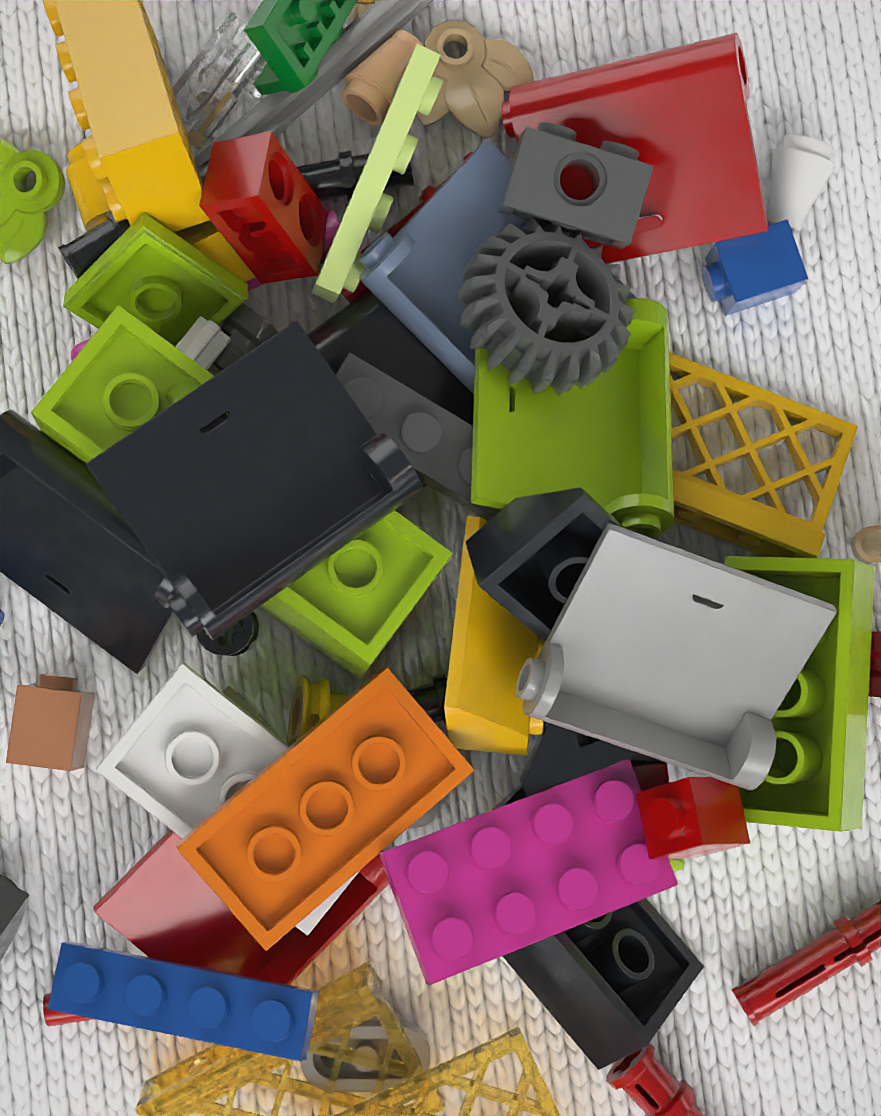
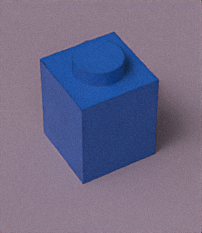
(754, 269)

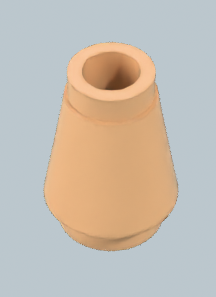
(376, 79)

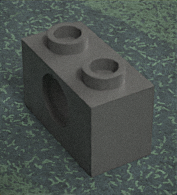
(616, 179)

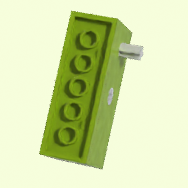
(339, 607)

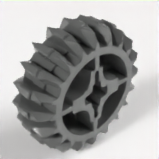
(534, 295)

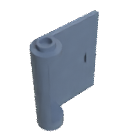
(424, 262)

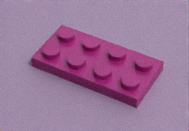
(524, 872)

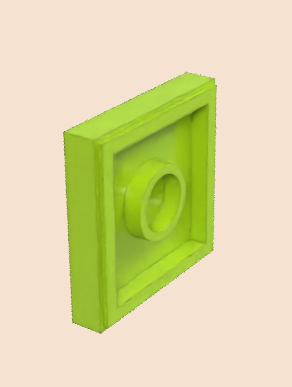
(157, 282)

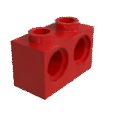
(264, 208)

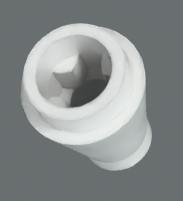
(797, 178)

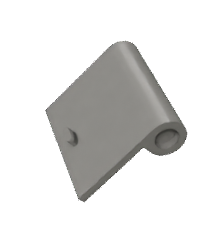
(671, 670)

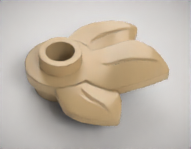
(477, 81)

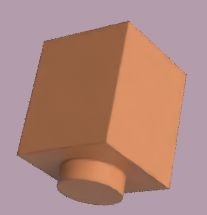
(50, 724)

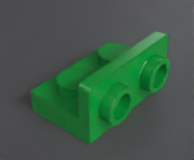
(294, 40)

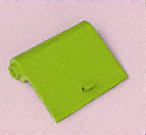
(597, 438)

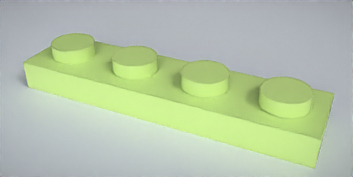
(389, 152)

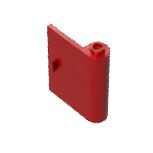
(683, 117)
(181, 920)

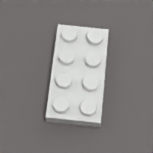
(193, 755)

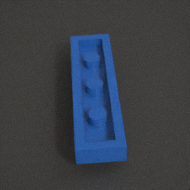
(184, 1000)

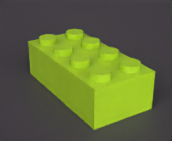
(823, 718)

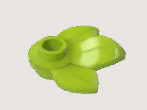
(23, 212)

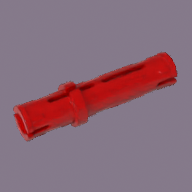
(812, 965)

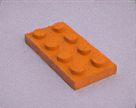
(324, 808)

